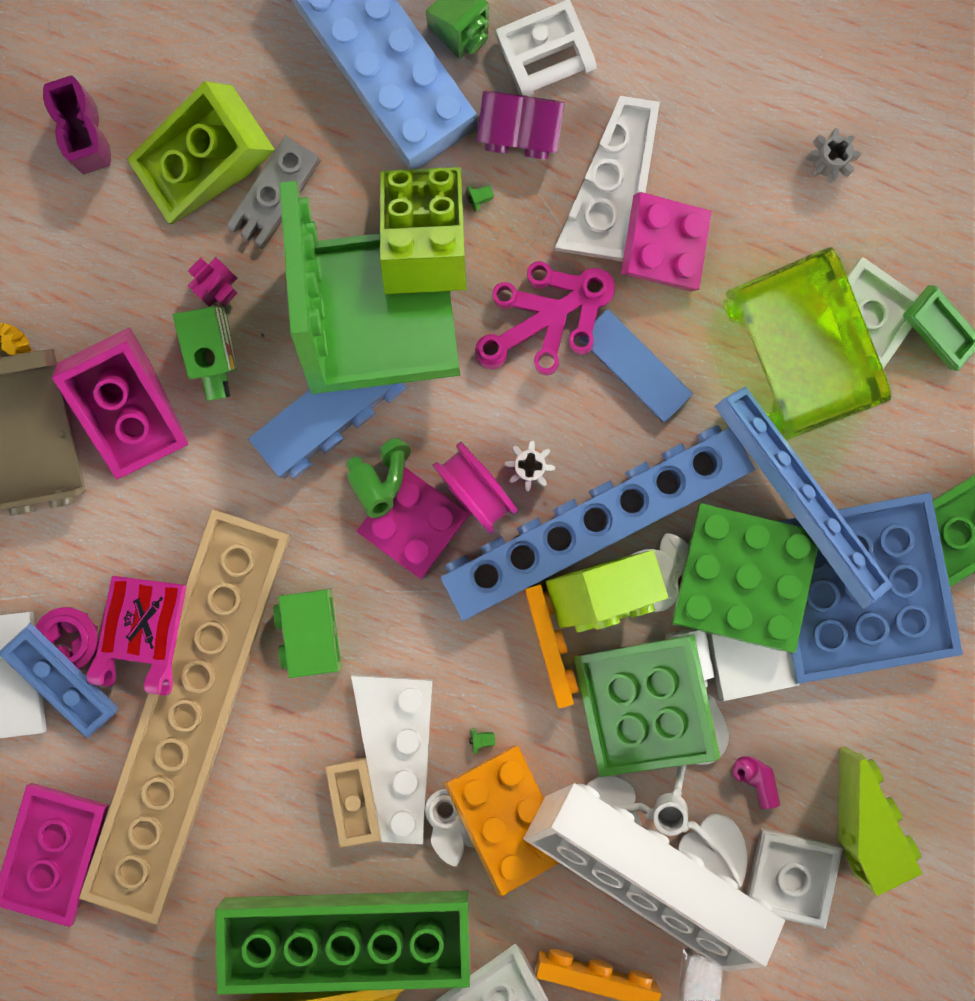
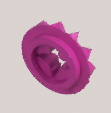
(73, 621)

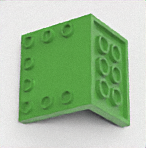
(343, 320)

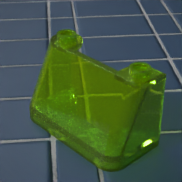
(810, 343)

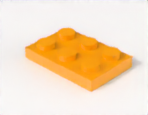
(497, 808)

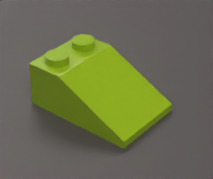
(200, 151)

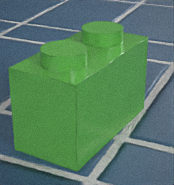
(308, 633)

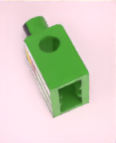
(201, 331)

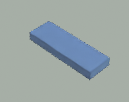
(637, 367)
(58, 680)

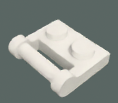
(542, 36)

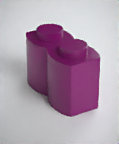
(521, 123)
(76, 124)

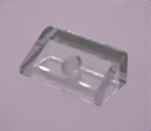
(699, 978)

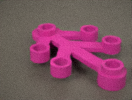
(549, 314)

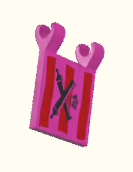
(139, 627)

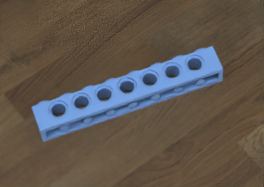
(728, 465)

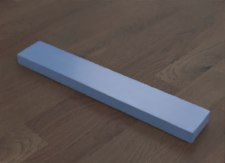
(804, 497)

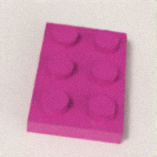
(50, 854)

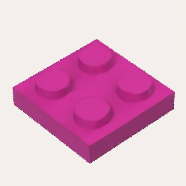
(666, 242)
(416, 525)

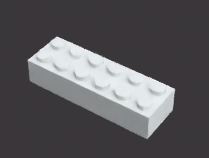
(655, 878)

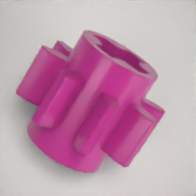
(212, 282)

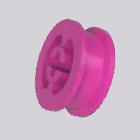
(475, 487)

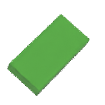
(942, 327)

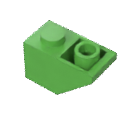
(460, 24)

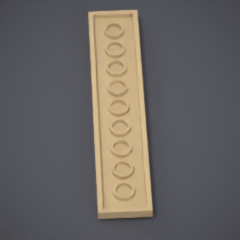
(184, 729)

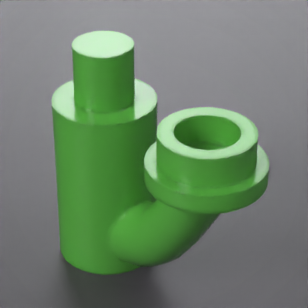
(371, 492)

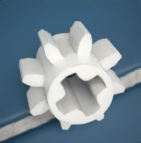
(538, 459)

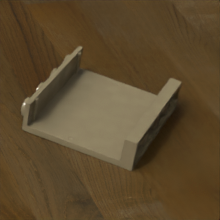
(35, 436)

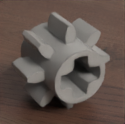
(839, 144)

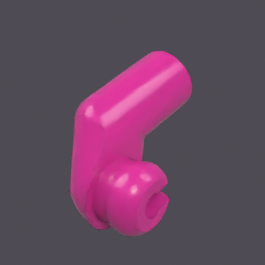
(759, 776)

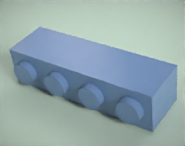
(316, 424)

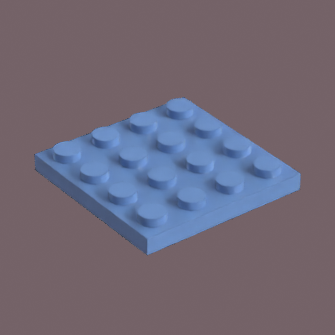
(901, 627)

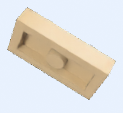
(353, 802)

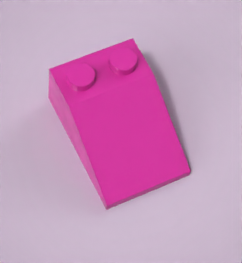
(120, 403)

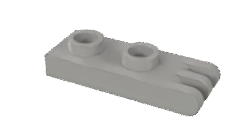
(263, 201)

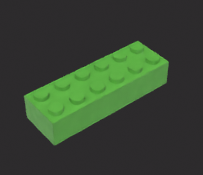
(342, 942)

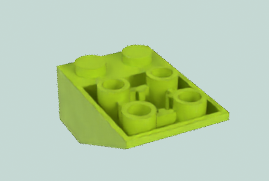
(422, 230)
(870, 827)

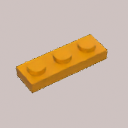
(552, 646)
(595, 977)

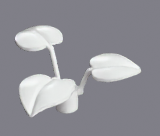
(717, 838)

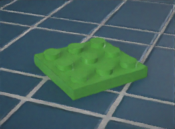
(746, 578)
(647, 706)

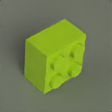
(607, 592)

